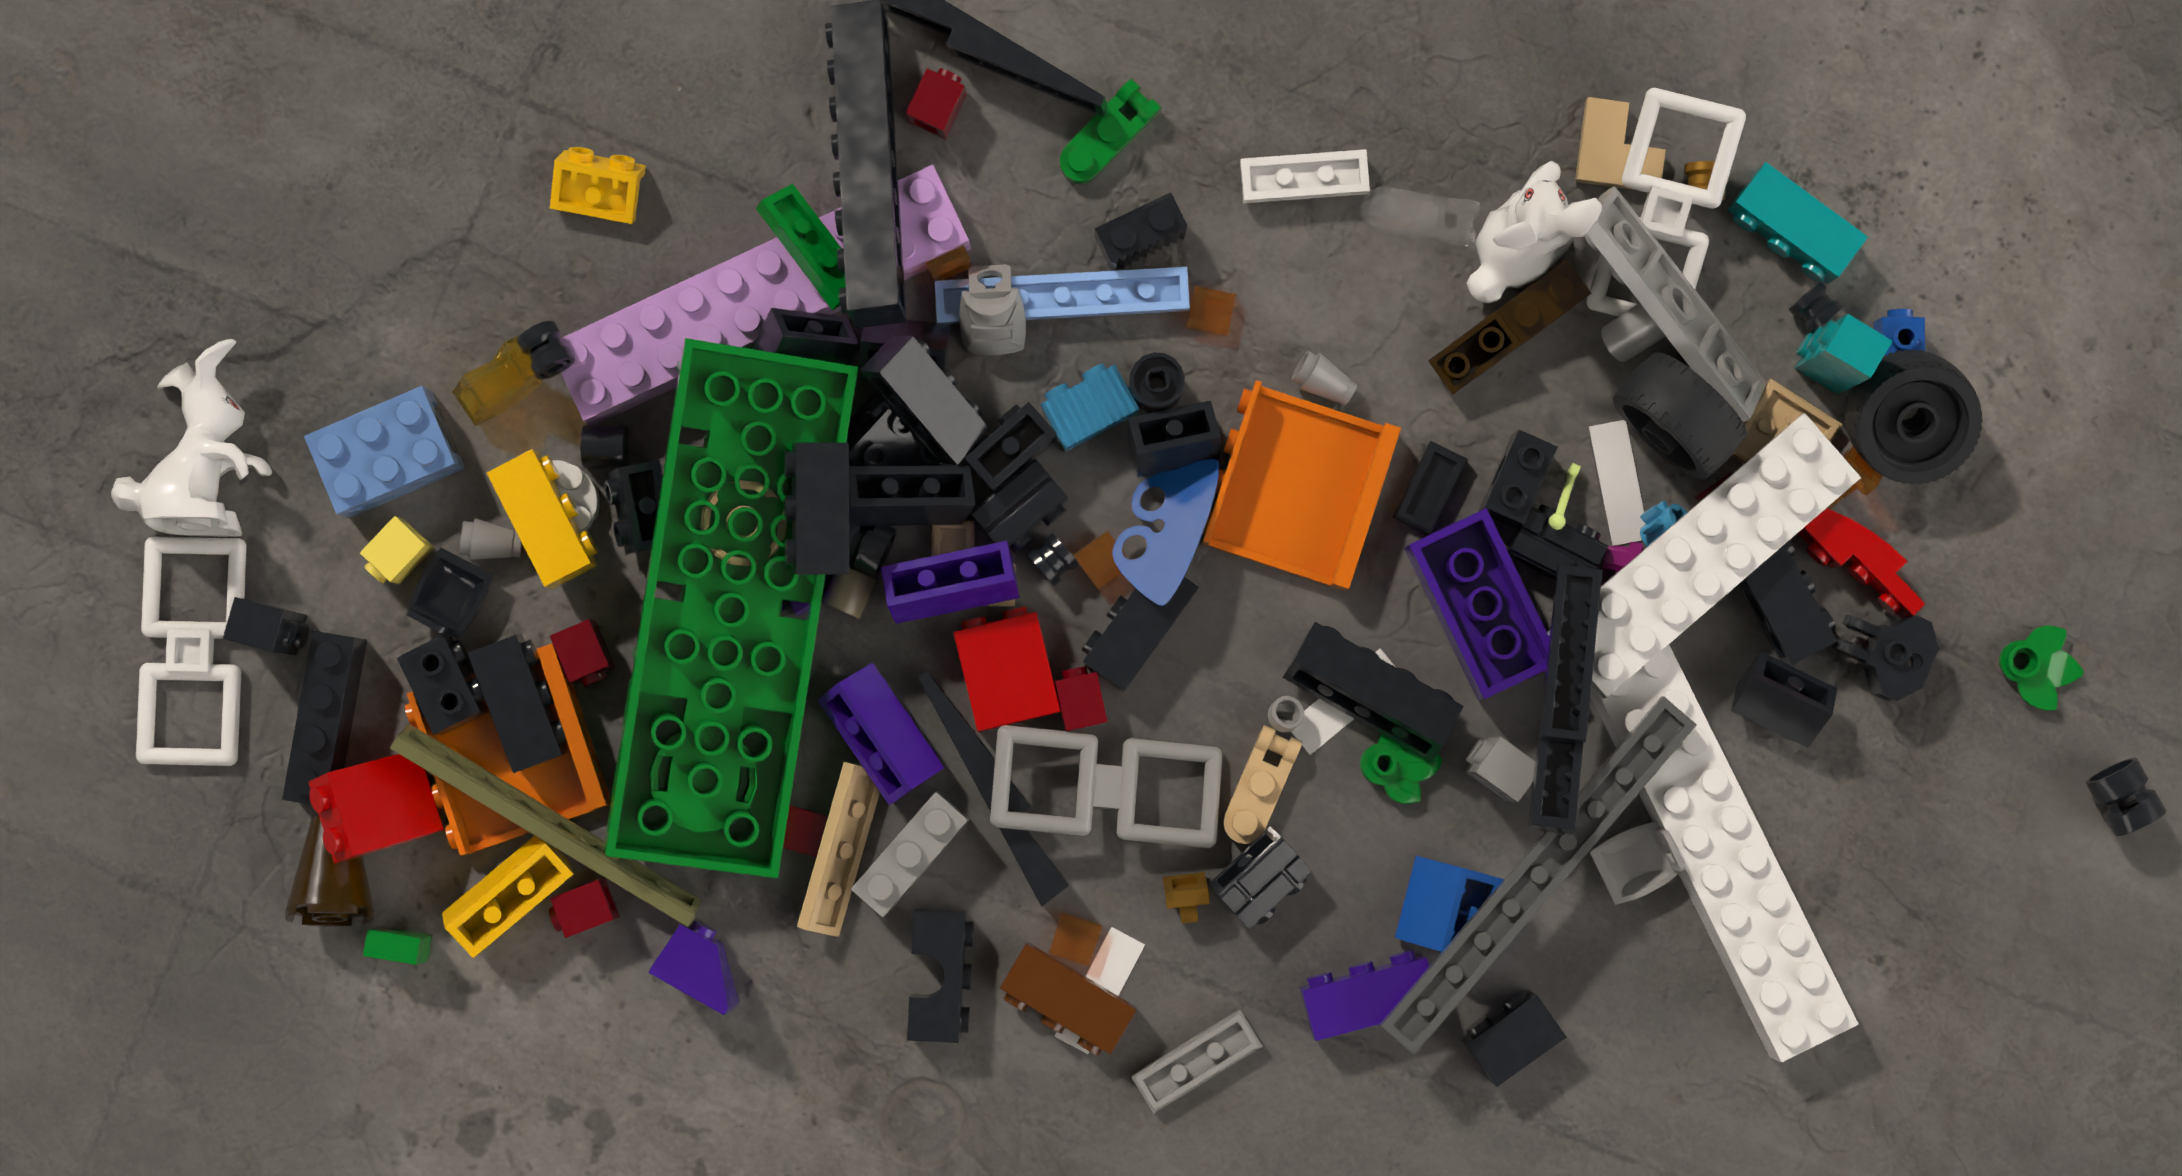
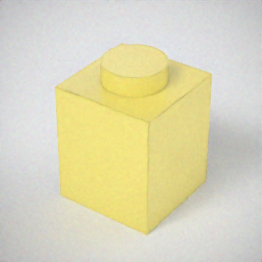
(395, 551)

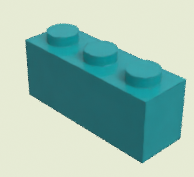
(1796, 224)
(1842, 353)

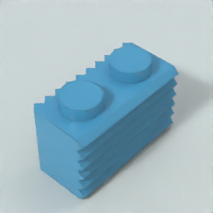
(1089, 407)

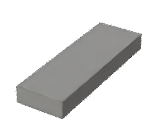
(1196, 1061)

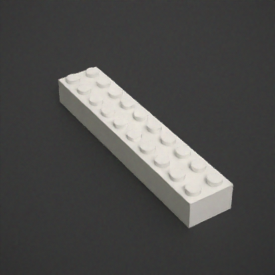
(1732, 872)

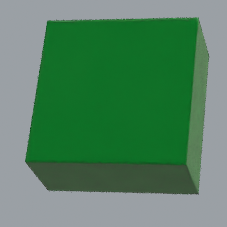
(397, 945)

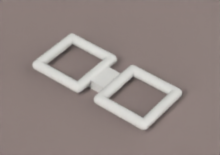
(1667, 200)
(188, 652)

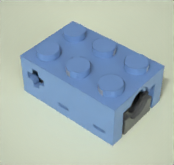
(384, 452)

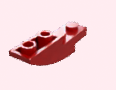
(1872, 561)

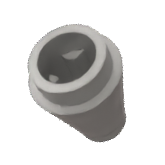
(1323, 378)
(488, 541)

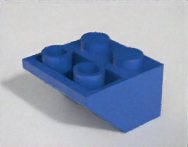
(1441, 902)

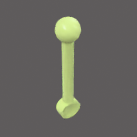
(1557, 520)

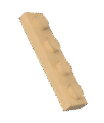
(839, 852)

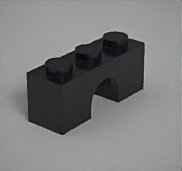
(941, 1014)

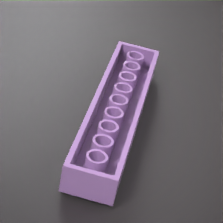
(638, 348)

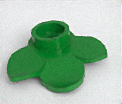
(2044, 667)
(1403, 770)

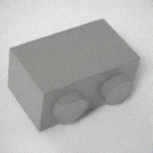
(1501, 768)

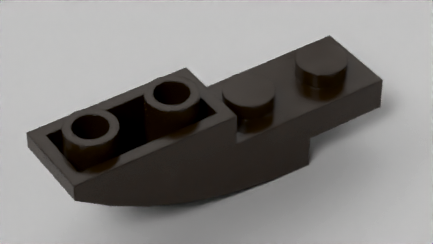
(1509, 327)

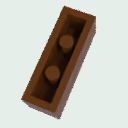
(1067, 1000)

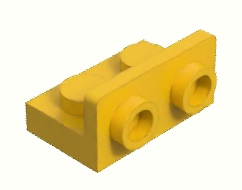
(596, 185)

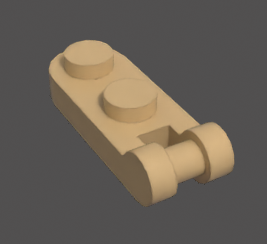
(1259, 787)

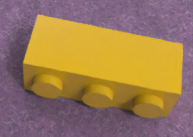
(543, 518)
(506, 895)

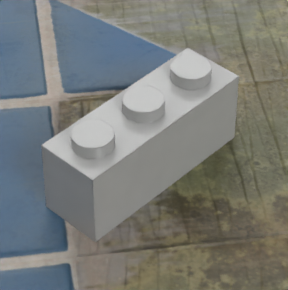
(910, 854)

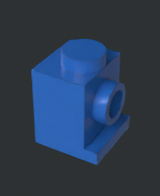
(1902, 320)

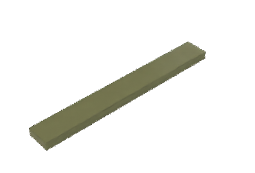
(545, 823)

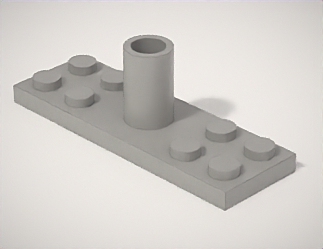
(1667, 308)

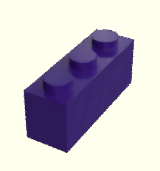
(950, 582)
(880, 733)
(1361, 997)

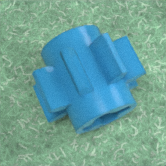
(1658, 520)

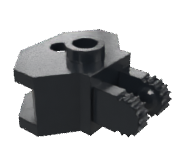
(1887, 654)

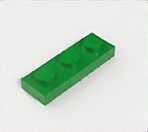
(805, 240)

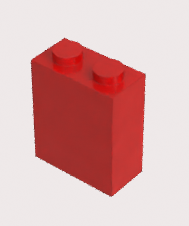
(1006, 669)
(374, 806)

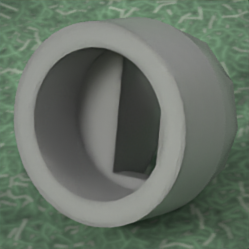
(1285, 707)

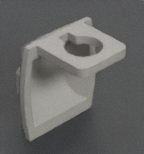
(994, 317)
(1637, 861)

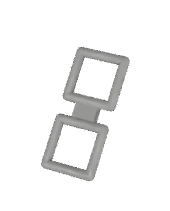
(1106, 786)

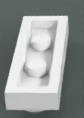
(1304, 176)

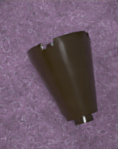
(327, 891)

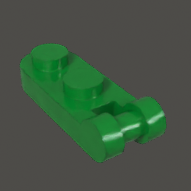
(1107, 135)

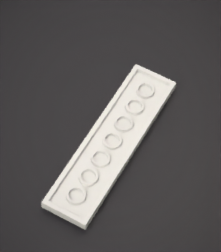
(1714, 549)

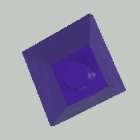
(698, 967)

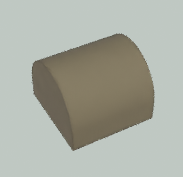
(849, 592)

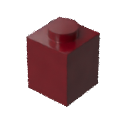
(936, 102)
(583, 653)
(1080, 699)
(583, 908)

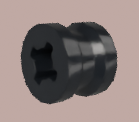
(1815, 307)
(1053, 559)

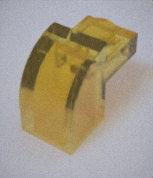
(496, 384)

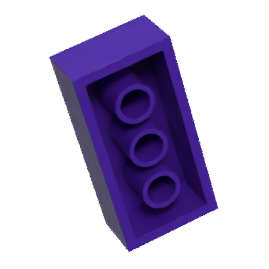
(1481, 604)

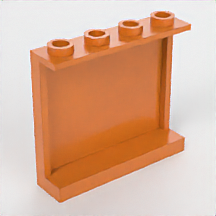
(1299, 486)
(566, 784)

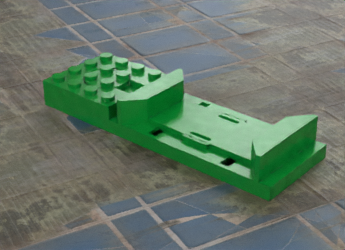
(720, 671)

